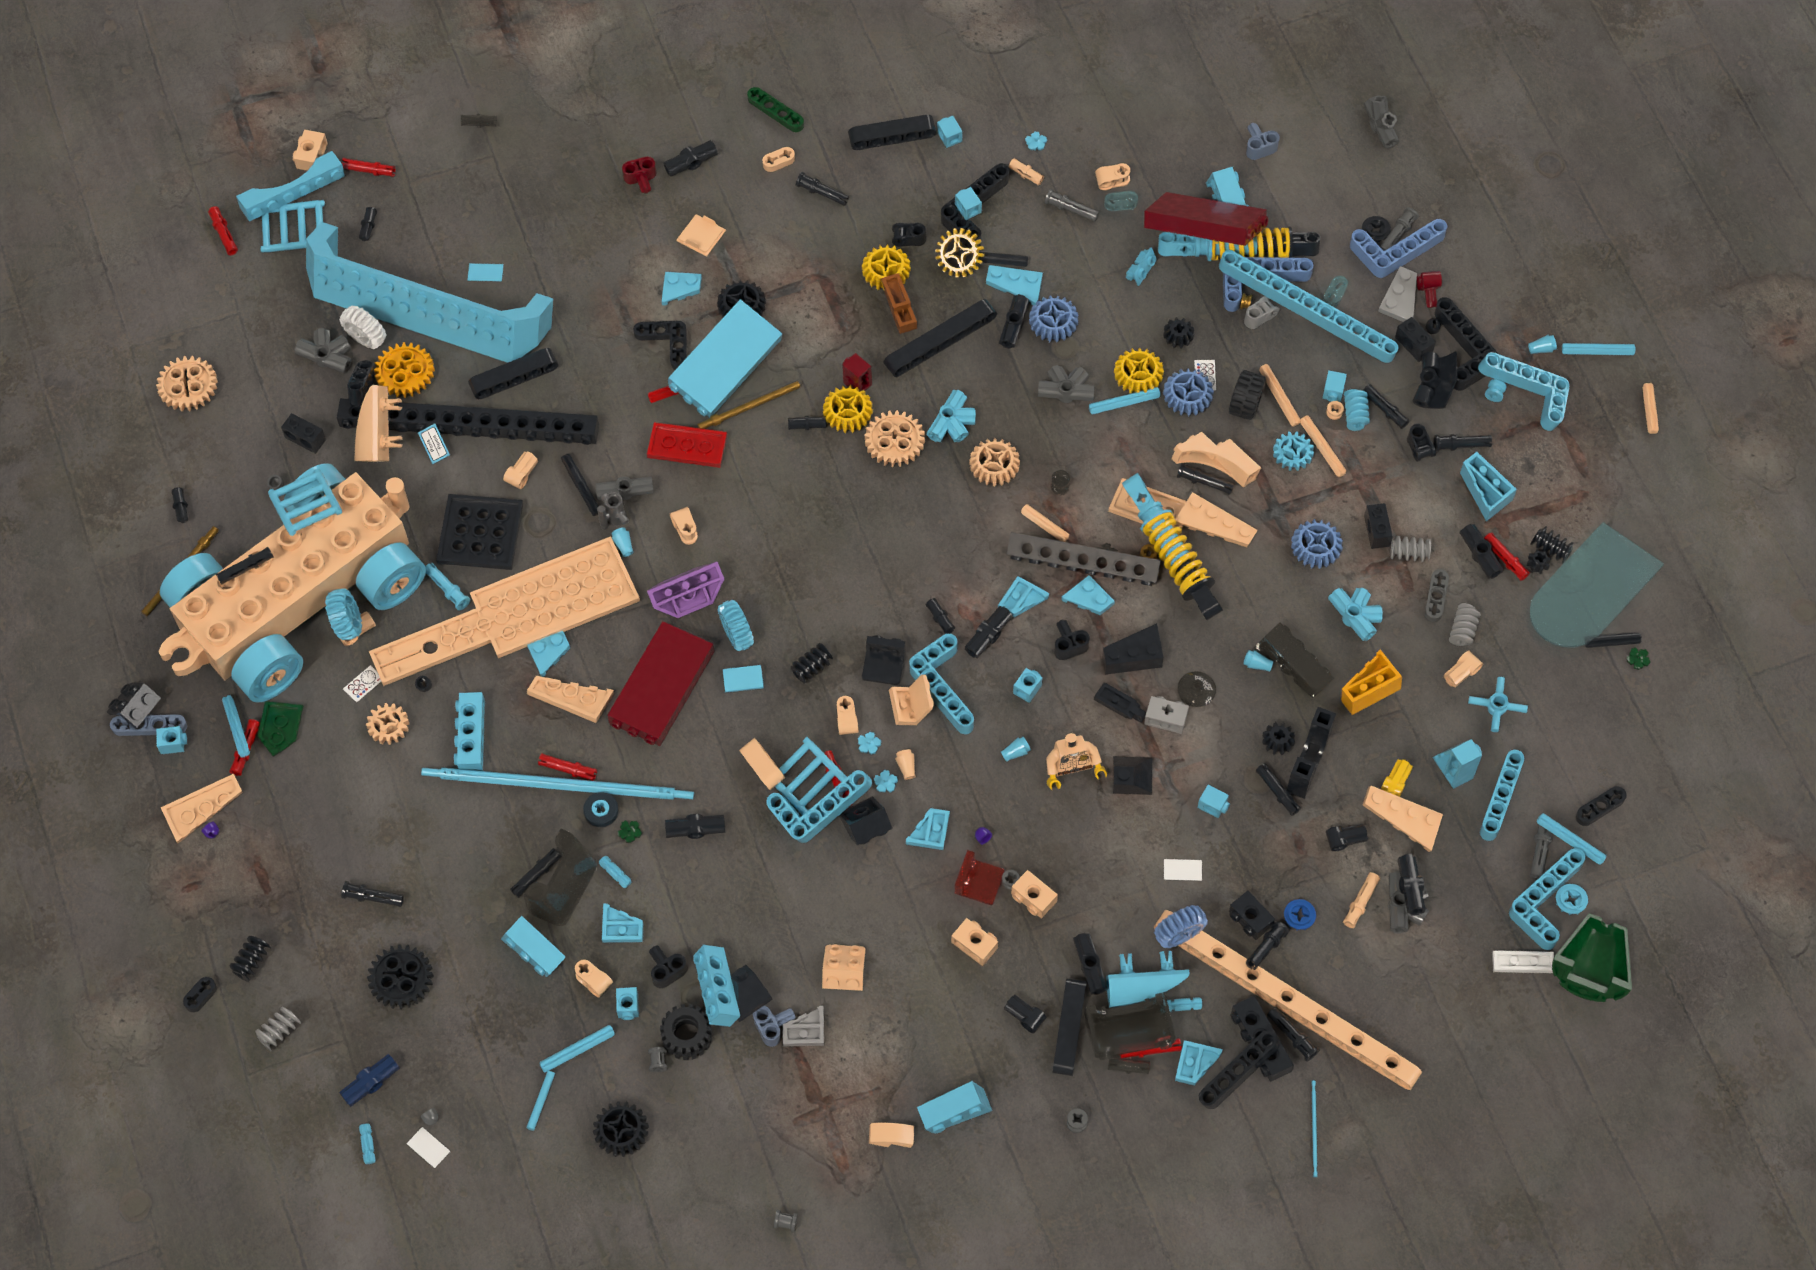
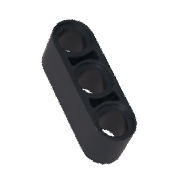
(360, 382)

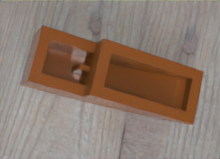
(899, 303)

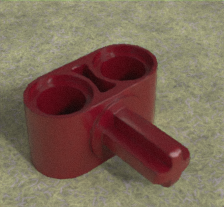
(639, 172)
(1429, 283)

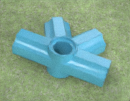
(955, 423)
(1357, 605)

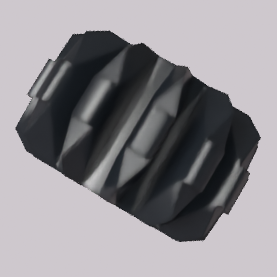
(1178, 332)
(1270, 738)

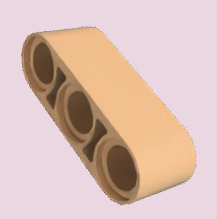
(762, 763)

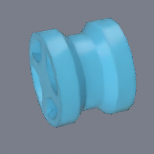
(1495, 390)

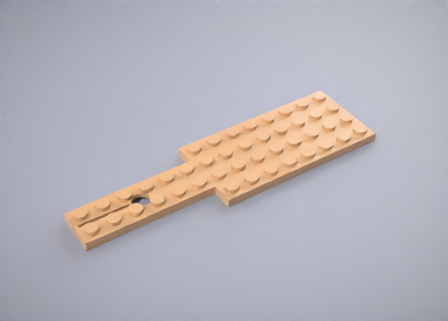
(519, 610)

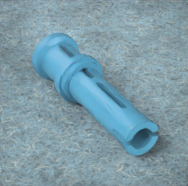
(451, 591)

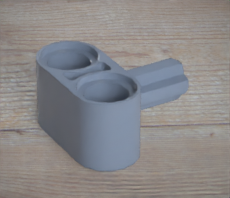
(1260, 143)
(771, 1024)

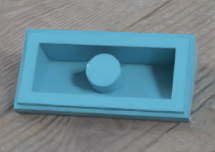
(743, 678)

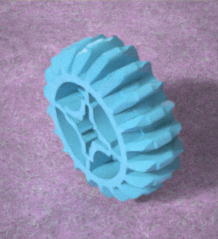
(343, 614)
(735, 625)

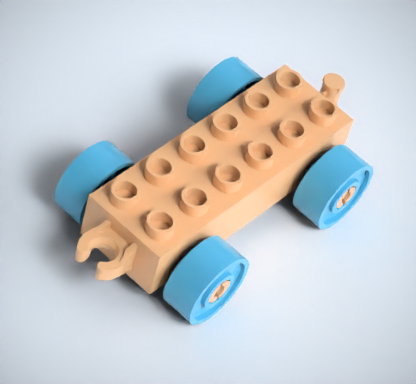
(245, 620)

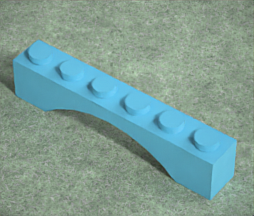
(261, 201)

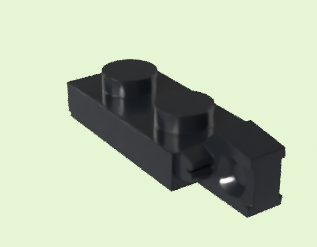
(1119, 703)

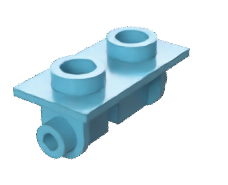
(1144, 262)

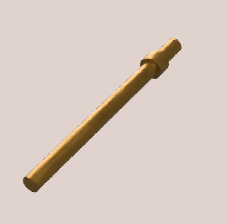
(717, 419)
(203, 543)

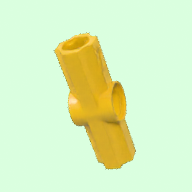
(1396, 780)

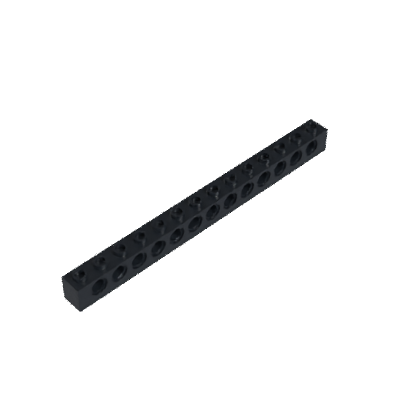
(477, 417)

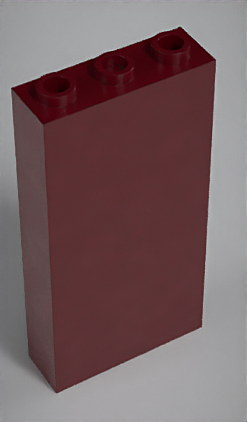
(1205, 218)
(660, 684)

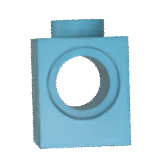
(949, 131)
(968, 203)
(1334, 386)
(1024, 691)
(165, 735)
(1213, 801)
(627, 995)

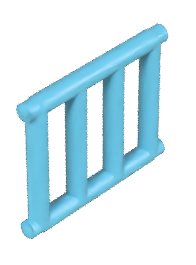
(300, 207)
(328, 498)
(820, 758)

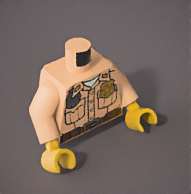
(1072, 756)

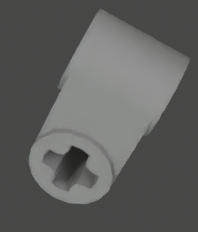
(1262, 311)

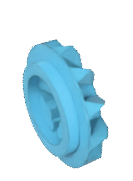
(1575, 892)

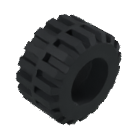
(1247, 395)
(689, 1047)

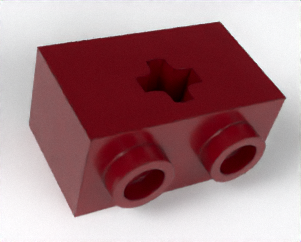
(857, 373)

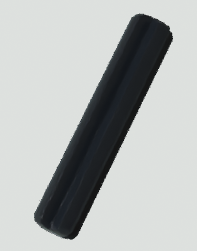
(1005, 259)
(1615, 639)

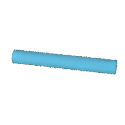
(540, 1100)

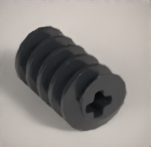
(1553, 544)
(810, 662)
(248, 957)

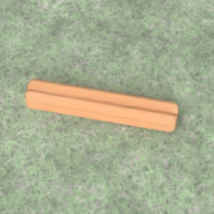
(1650, 408)
(1045, 523)

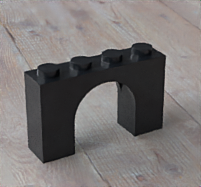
(1307, 763)

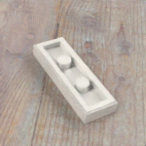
(1522, 961)

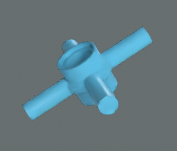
(1500, 698)

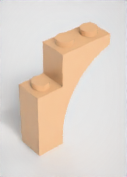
(1223, 456)

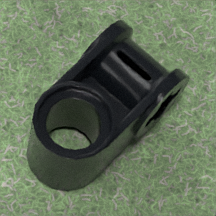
(908, 234)
(1422, 445)

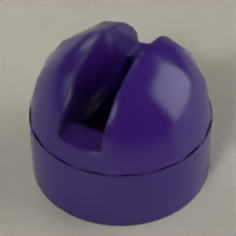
(210, 830)
(983, 835)

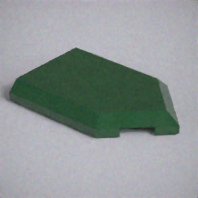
(279, 725)

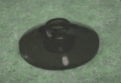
(1196, 696)

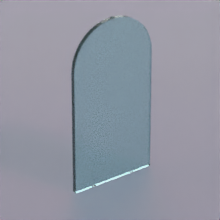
(1591, 588)

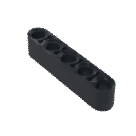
(892, 132)
(513, 373)
(1069, 1027)
(1242, 1059)

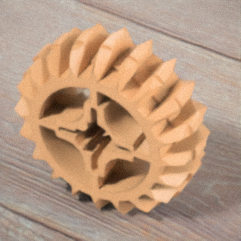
(996, 455)

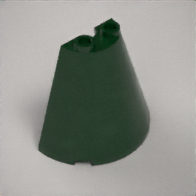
(1595, 961)

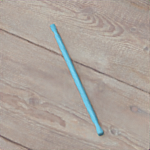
(1314, 1128)

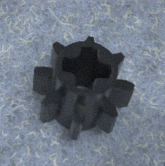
(1538, 561)

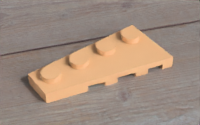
(576, 699)
(196, 808)
(1412, 819)

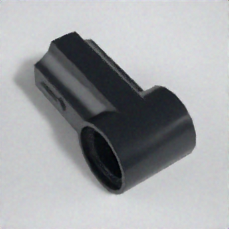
(1341, 838)
(1029, 1016)

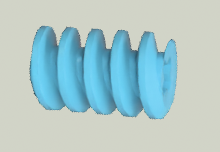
(1356, 409)

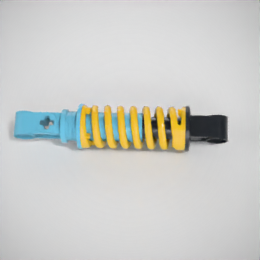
(1286, 244)
(1171, 548)

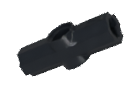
(690, 158)
(1016, 313)
(1476, 542)
(988, 632)
(695, 826)
(1411, 884)
(1093, 975)

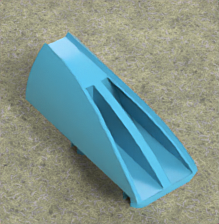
(1134, 987)

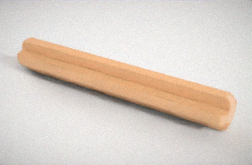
(1280, 395)
(1323, 446)

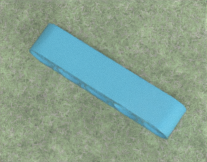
(1501, 803)

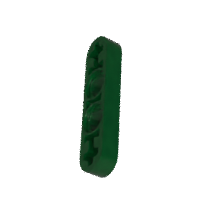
(775, 109)

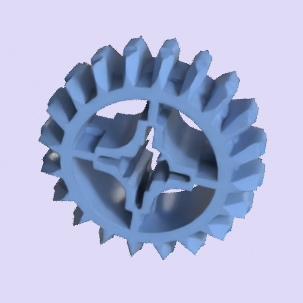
(1044, 324)
(1196, 399)
(1316, 534)
(1180, 926)

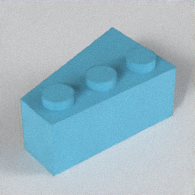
(1486, 485)
(1459, 762)
(533, 947)

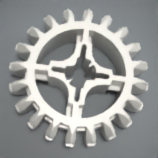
(362, 327)

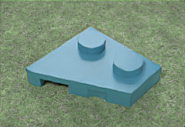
(680, 286)
(1022, 596)
(1089, 596)
(548, 651)
(931, 830)
(620, 926)
(1195, 1062)

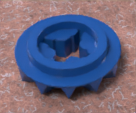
(1307, 911)

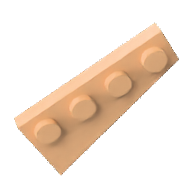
(1208, 518)

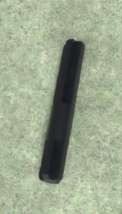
(580, 483)

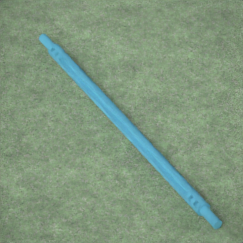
(557, 783)

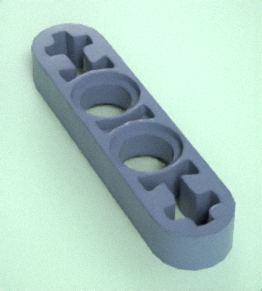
(148, 728)

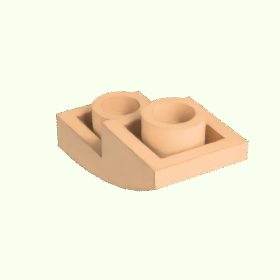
(891, 1133)

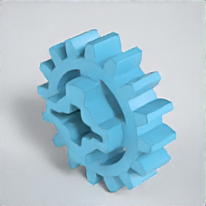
(1294, 445)

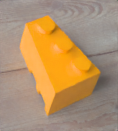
(1372, 684)

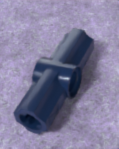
(369, 1080)

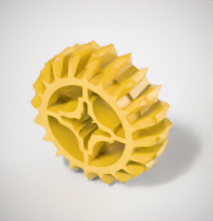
(876, 261)
(961, 261)
(1136, 364)
(847, 401)

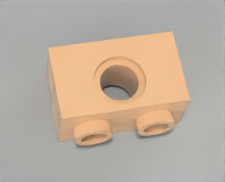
(312, 141)
(1031, 884)
(979, 952)

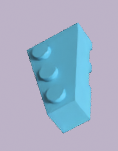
(1226, 186)
(954, 1107)

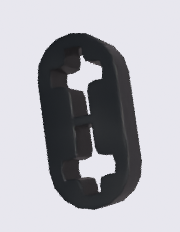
(199, 994)

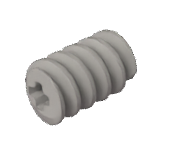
(1410, 548)
(1464, 625)
(277, 1027)

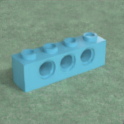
(476, 704)
(716, 985)

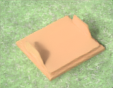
(701, 234)

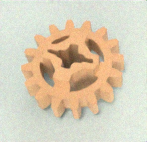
(386, 721)

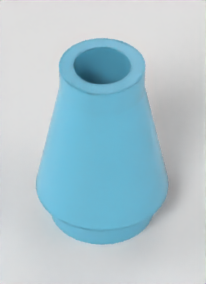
(1543, 345)
(622, 540)
(1257, 661)
(1016, 749)

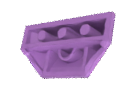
(687, 590)

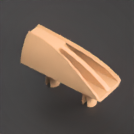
(372, 429)

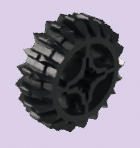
(738, 291)
(629, 1131)

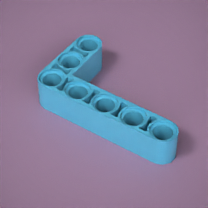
(1532, 379)
(939, 685)
(821, 808)
(1543, 893)

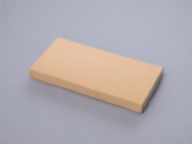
(1125, 506)

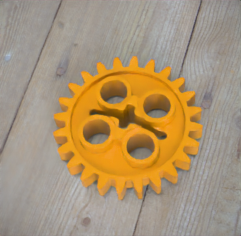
(404, 369)

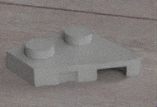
(805, 1030)

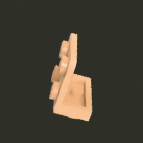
(911, 702)
(843, 967)

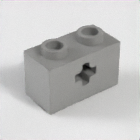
(1157, 716)

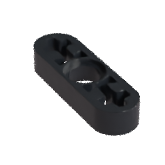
(1605, 798)

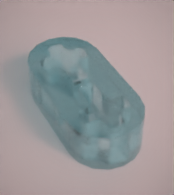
(1121, 201)
(1339, 293)

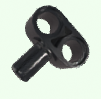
(1069, 640)
(665, 966)

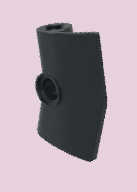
(1437, 379)

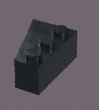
(1134, 652)

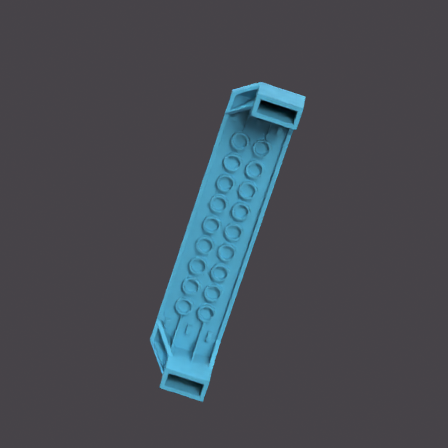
(422, 309)

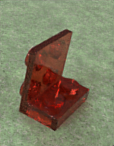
(978, 880)

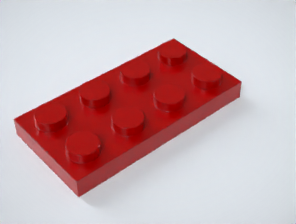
(687, 445)

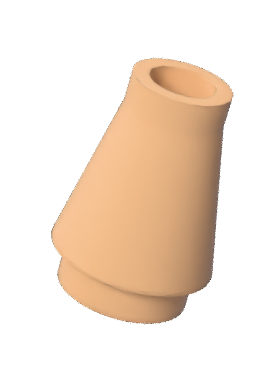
(905, 761)

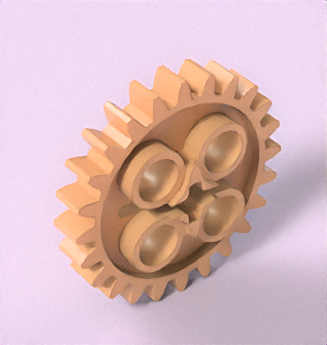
(204, 381)
(893, 452)

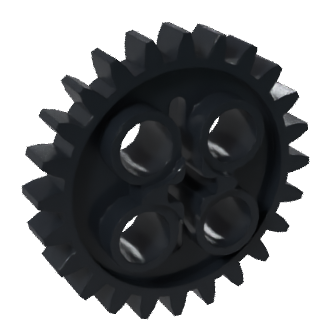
(405, 960)

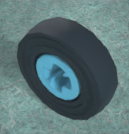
(597, 800)

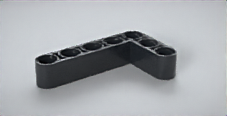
(996, 179)
(1468, 343)

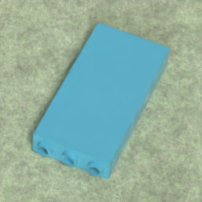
(724, 359)

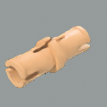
(1026, 171)

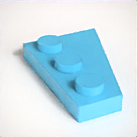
(1015, 281)

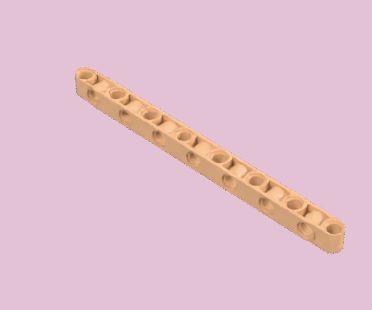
(1301, 1008)

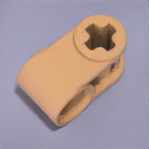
(1111, 177)
(684, 525)
(846, 717)
(595, 980)

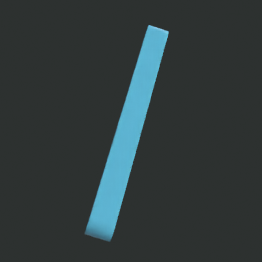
(1312, 314)

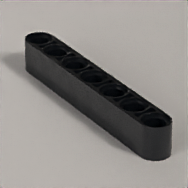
(940, 338)

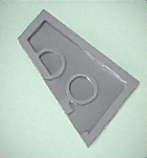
(1400, 296)

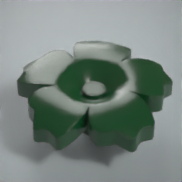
(1638, 658)
(629, 832)

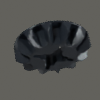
(1377, 222)

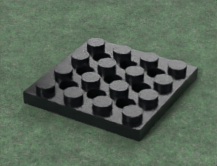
(484, 557)

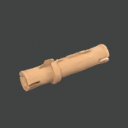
(1357, 907)

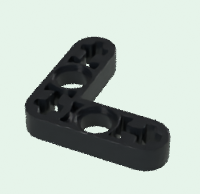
(669, 334)

